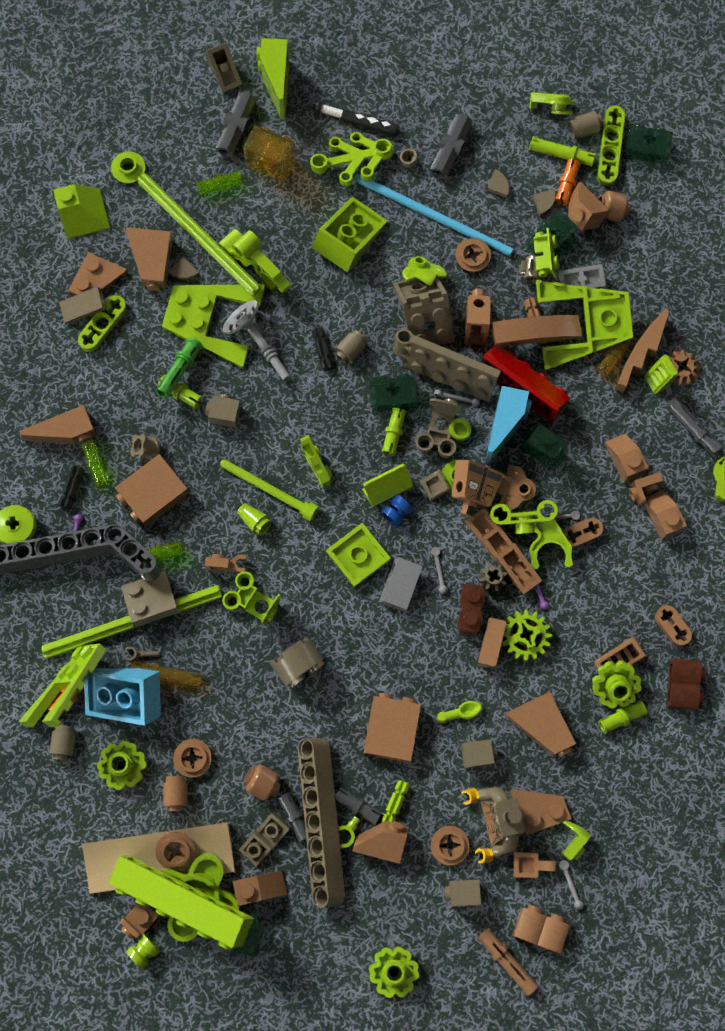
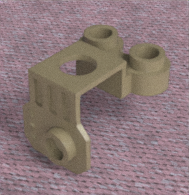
(437, 438)

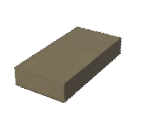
(82, 305)

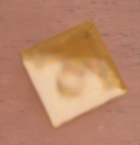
(270, 153)

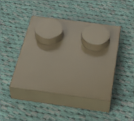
(149, 600)

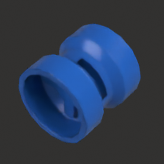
(397, 510)

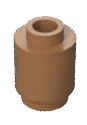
(175, 793)

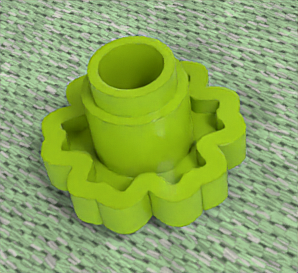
(616, 684)
(109, 766)
(402, 982)

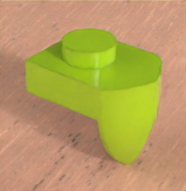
(575, 848)

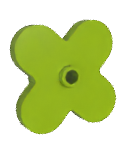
(205, 876)

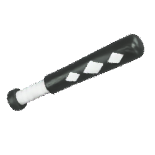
(375, 124)

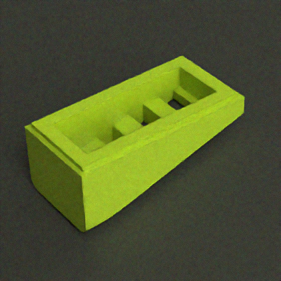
(661, 375)

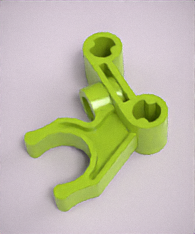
(247, 250)
(535, 522)

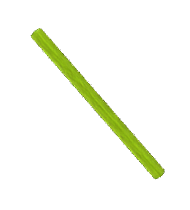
(198, 234)
(124, 624)

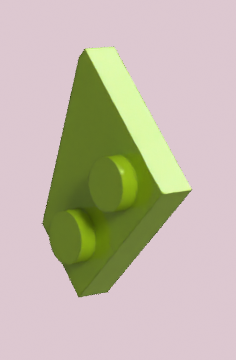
(313, 457)

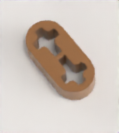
(582, 526)
(669, 629)

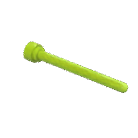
(306, 509)

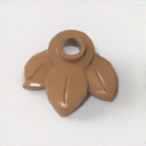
(511, 486)

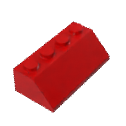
(546, 398)

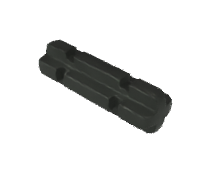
(322, 349)
(71, 487)

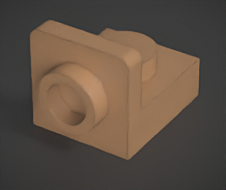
(647, 484)
(138, 921)

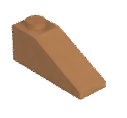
(67, 427)

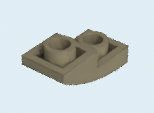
(265, 838)

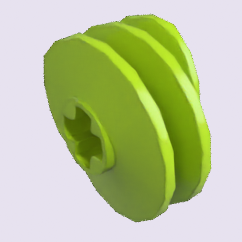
(26, 526)

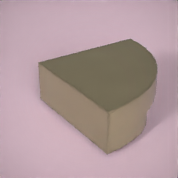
(498, 184)
(544, 201)
(183, 270)

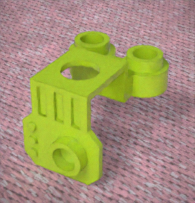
(247, 598)

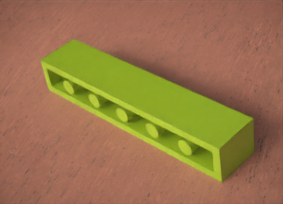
(181, 902)

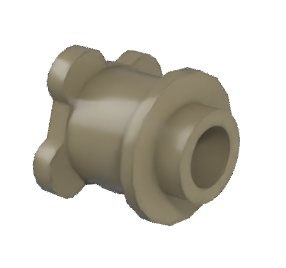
(145, 446)

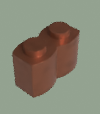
(470, 604)
(685, 684)

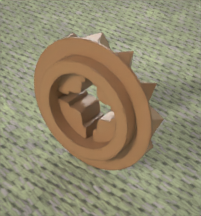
(477, 247)
(685, 377)
(183, 750)
(458, 837)
(178, 861)

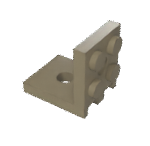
(425, 304)

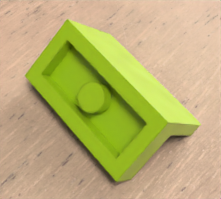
(387, 485)

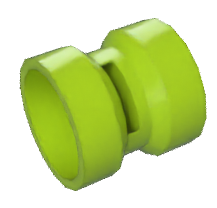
(143, 951)

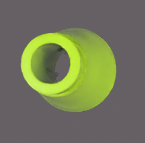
(254, 519)

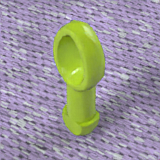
(466, 710)

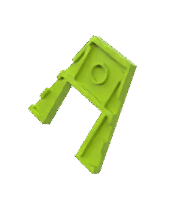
(191, 313)
(605, 314)
(70, 678)

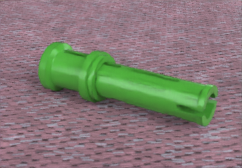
(184, 360)

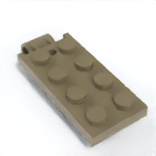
(446, 365)

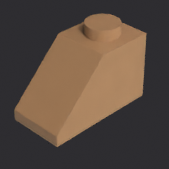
(585, 208)
(626, 457)
(664, 515)
(383, 841)
(259, 888)

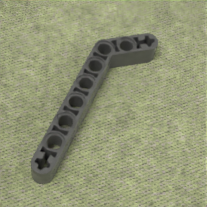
(81, 550)

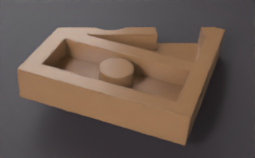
(95, 273)
(540, 810)

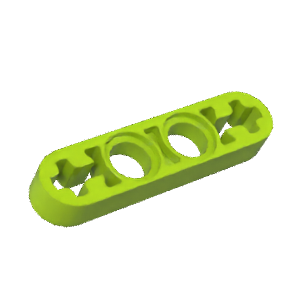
(610, 146)

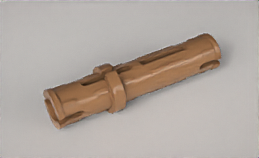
(527, 984)

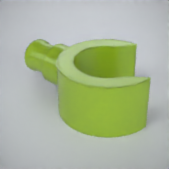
(351, 826)

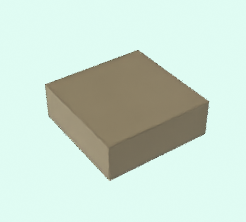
(435, 485)

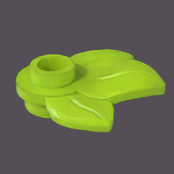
(423, 270)

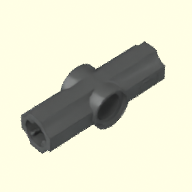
(235, 124)
(451, 145)

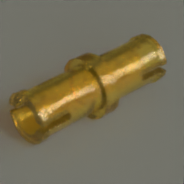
(612, 357)

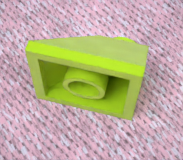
(81, 210)

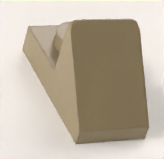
(223, 67)

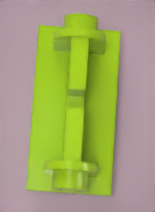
(548, 262)

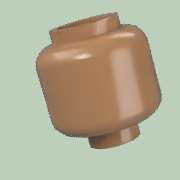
(616, 204)
(261, 782)

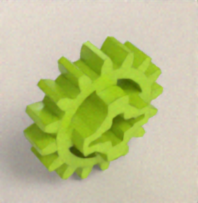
(521, 625)

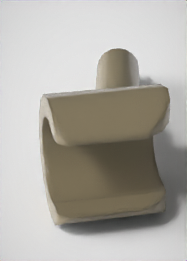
(141, 654)

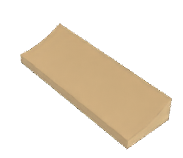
(103, 855)

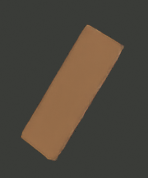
(492, 643)

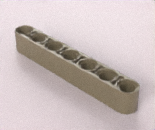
(321, 823)

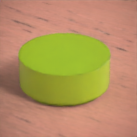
(460, 430)

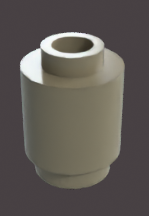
(586, 124)
(351, 347)
(62, 743)

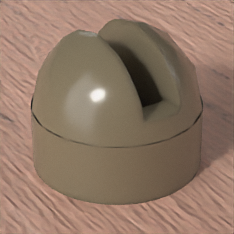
(405, 156)

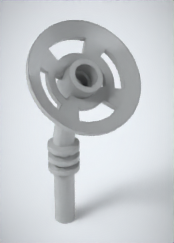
(245, 322)

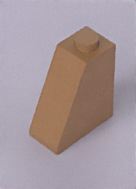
(151, 255)
(543, 724)

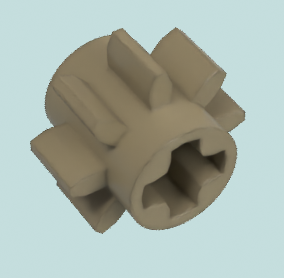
(528, 269)
(496, 570)

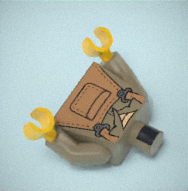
(501, 819)

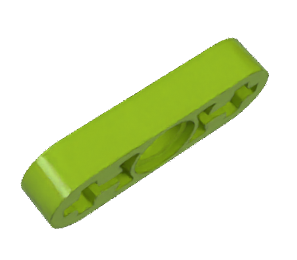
(87, 332)

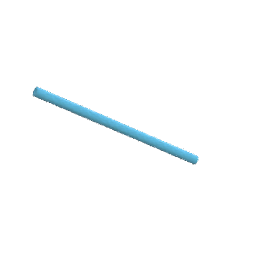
(434, 215)

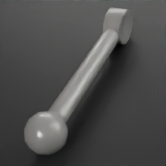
(475, 402)
(574, 515)
(435, 552)
(564, 866)

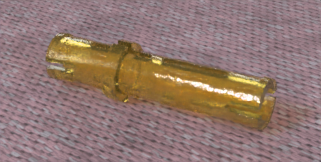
(172, 675)

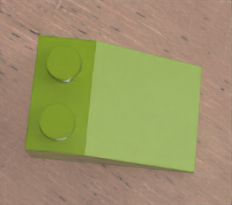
(274, 65)
(348, 234)

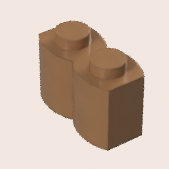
(541, 929)

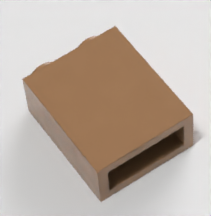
(151, 491)
(392, 728)

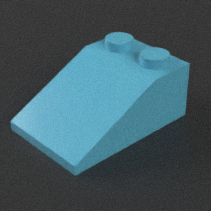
(510, 411)
(123, 695)

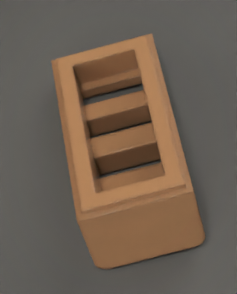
(635, 645)

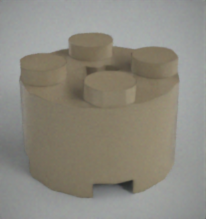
(297, 661)

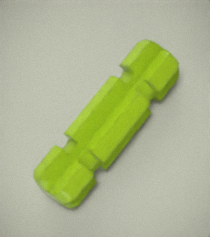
(396, 801)

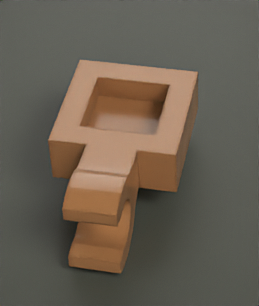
(221, 563)
(528, 864)

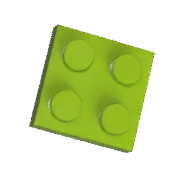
(358, 555)

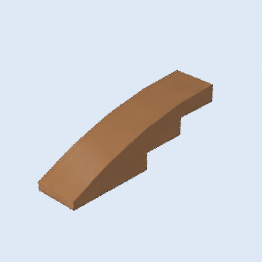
(536, 329)
(644, 347)
(503, 551)

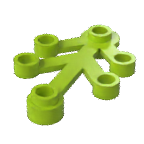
(378, 151)

